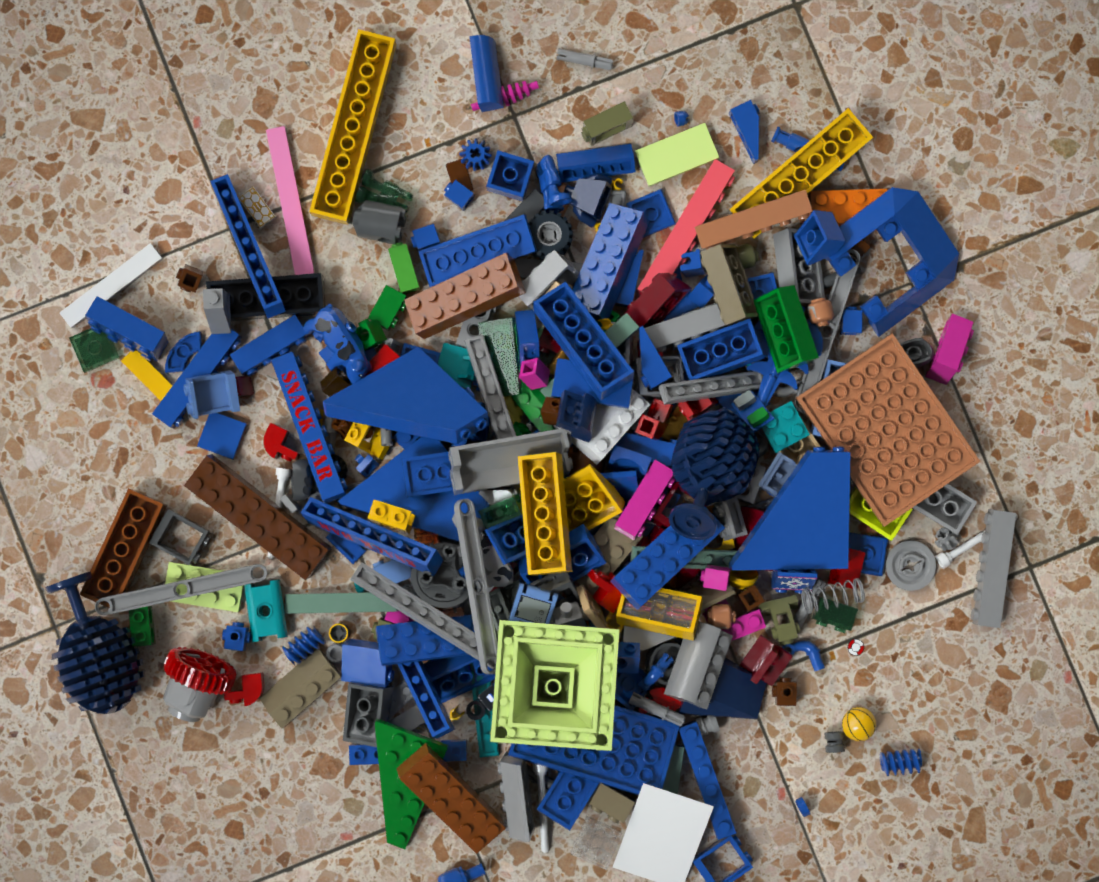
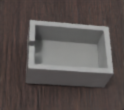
(552, 269)

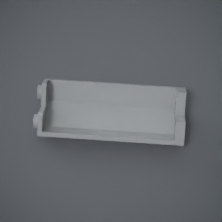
(496, 461)

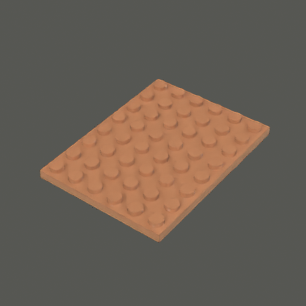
(892, 427)

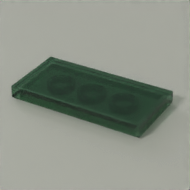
(503, 350)

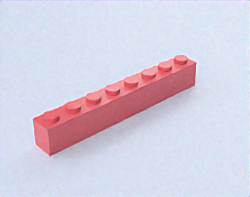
(695, 214)

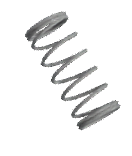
(855, 594)

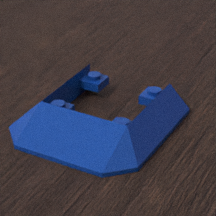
(906, 213)

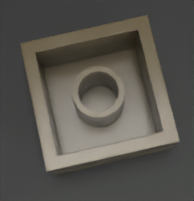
(612, 802)

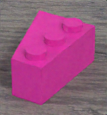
(951, 349)

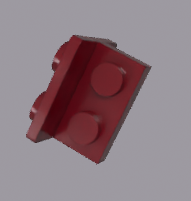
(765, 661)

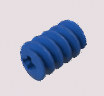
(304, 645)
(901, 761)

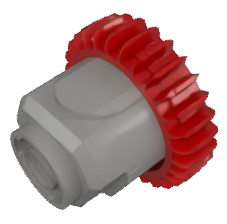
(195, 682)

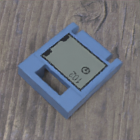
(533, 605)

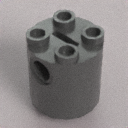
(379, 222)

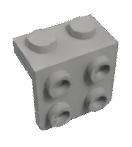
(731, 518)

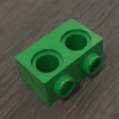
(370, 334)
(142, 626)

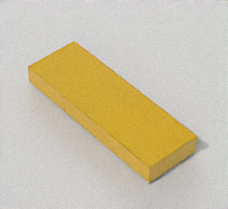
(147, 374)

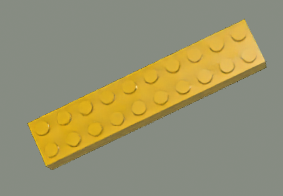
(353, 127)

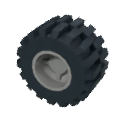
(550, 233)

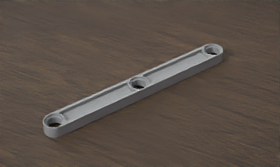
(838, 297)
(475, 571)
(167, 592)

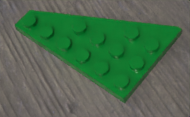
(399, 802)

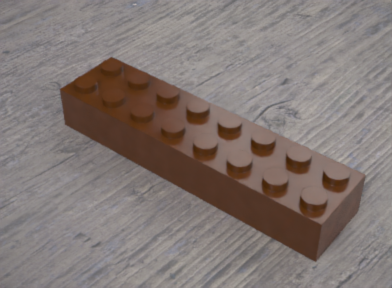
(258, 516)

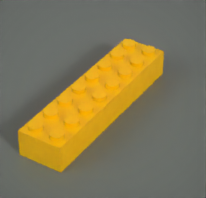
(810, 163)

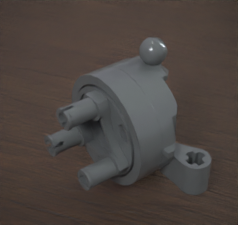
(447, 588)

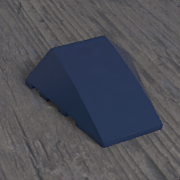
(733, 695)

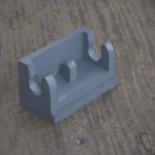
(777, 474)

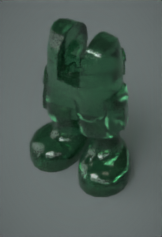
(389, 191)

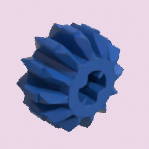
(474, 148)

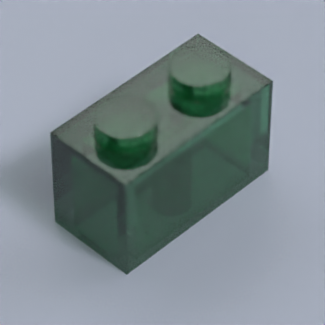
(501, 510)
(840, 617)

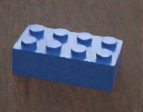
(126, 329)
(721, 351)

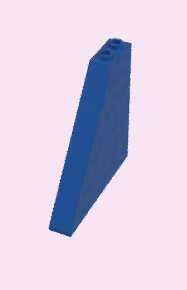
(410, 398)
(432, 511)
(805, 520)

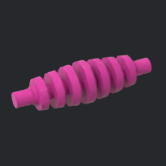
(512, 93)

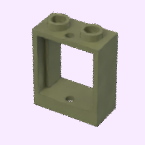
(607, 124)

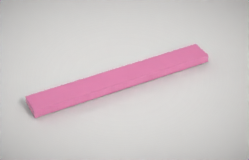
(290, 201)

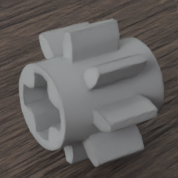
(946, 539)

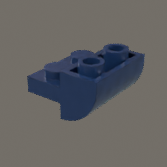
(577, 414)

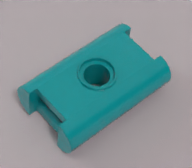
(259, 623)

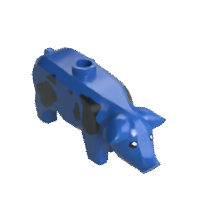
(341, 340)

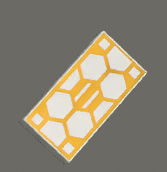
(257, 207)

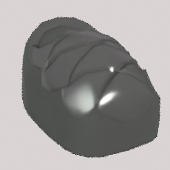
(918, 351)
(301, 480)

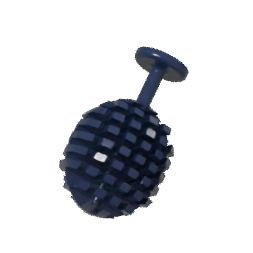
(713, 464)
(95, 657)

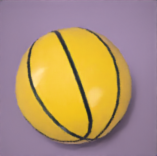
(859, 724)

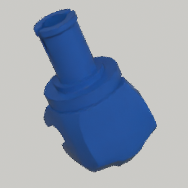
(461, 875)

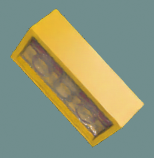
(664, 613)

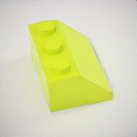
(860, 509)

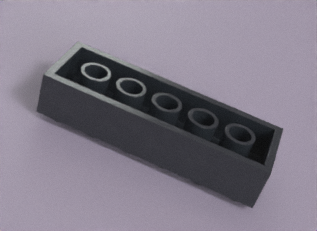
(299, 293)

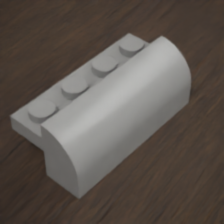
(698, 666)

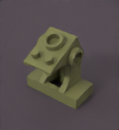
(786, 632)

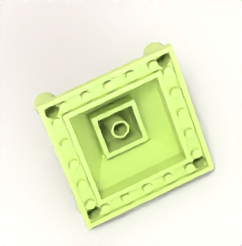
(555, 685)

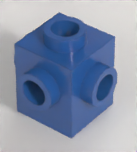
(231, 642)

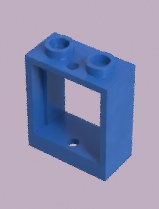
(526, 335)
(735, 874)

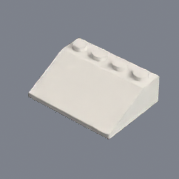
(610, 426)

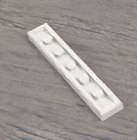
(112, 284)

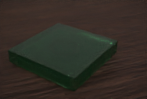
(93, 349)

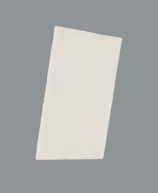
(662, 835)

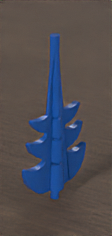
(771, 378)

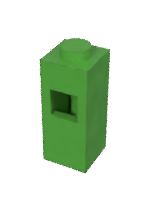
(403, 268)

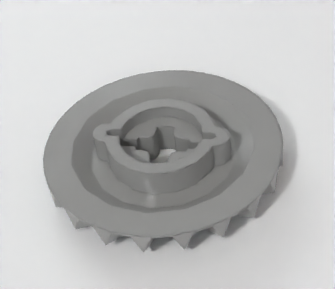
(922, 572)

